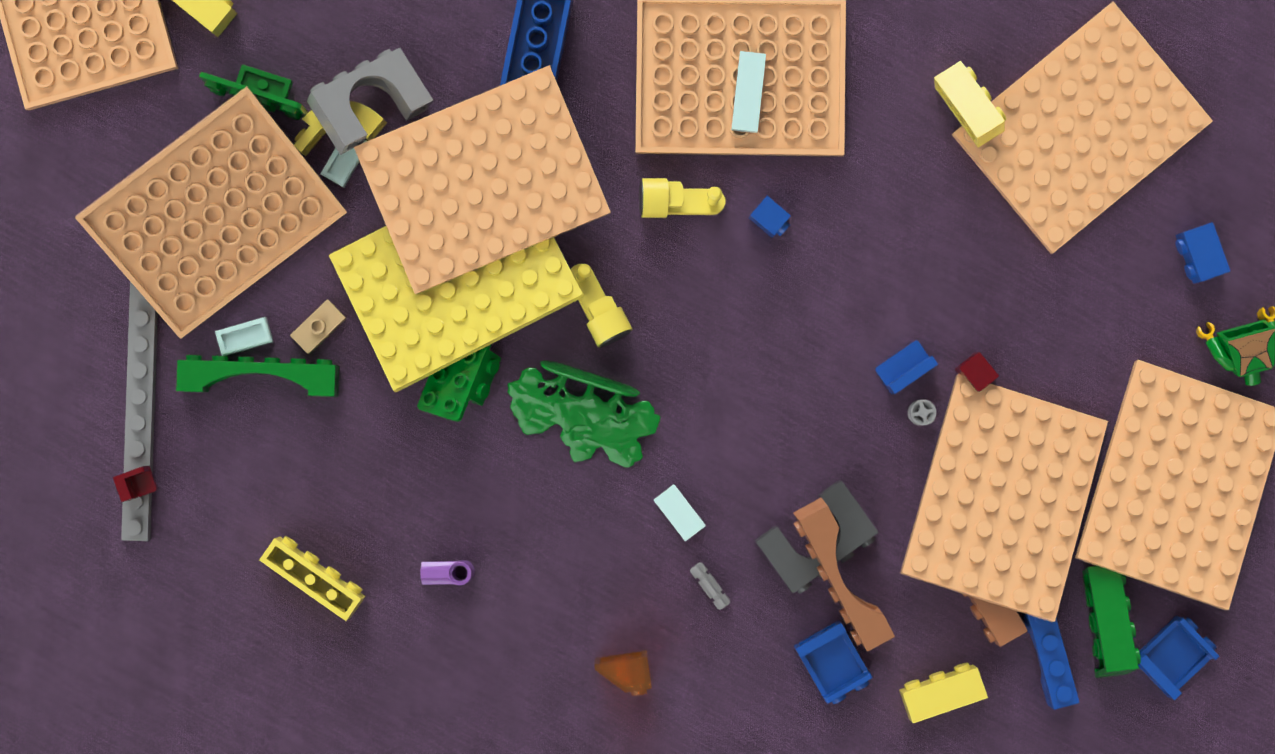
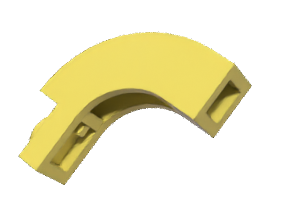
(369, 119)

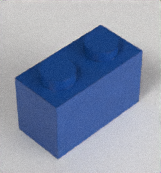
(1202, 253)

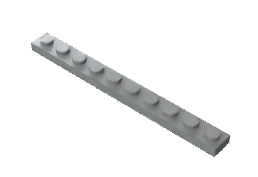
(139, 410)

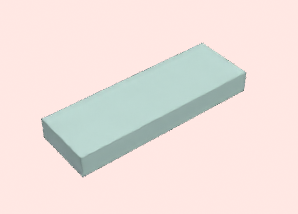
(748, 92)

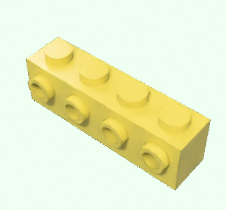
(312, 578)

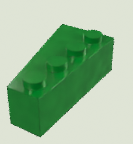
(1110, 622)

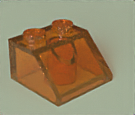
(626, 671)

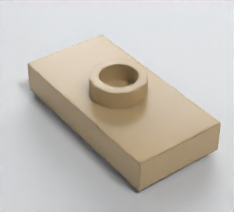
(318, 326)

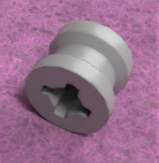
(925, 414)

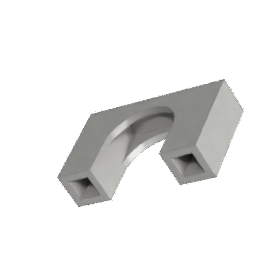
(390, 73)

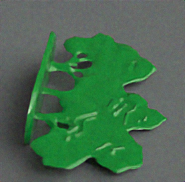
(584, 419)

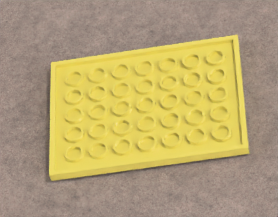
(448, 322)

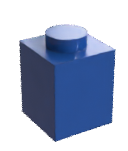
(770, 217)

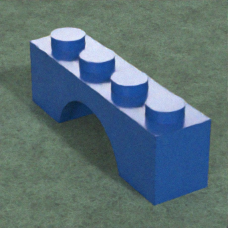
(1053, 661)

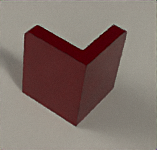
(977, 371)
(135, 483)

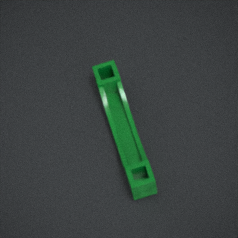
(199, 375)

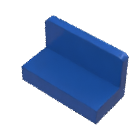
(905, 367)

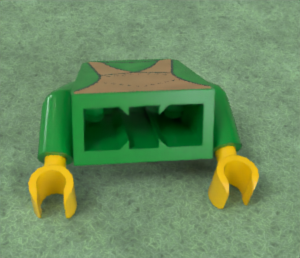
(1245, 348)

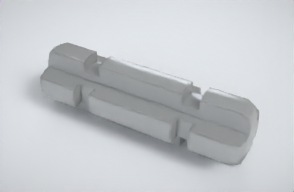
(710, 585)

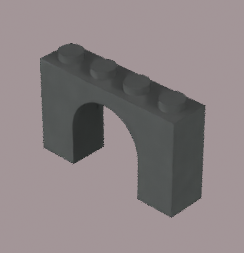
(854, 530)

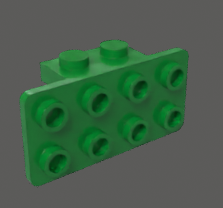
(267, 87)
(452, 387)

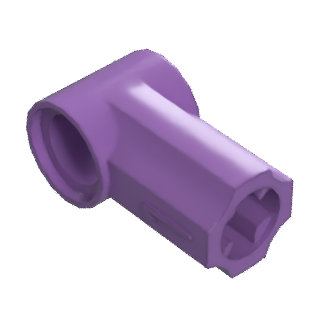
(444, 572)

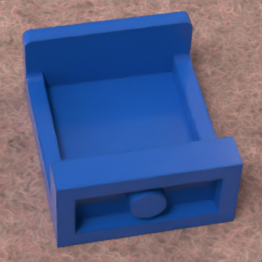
(1176, 655)
(833, 662)

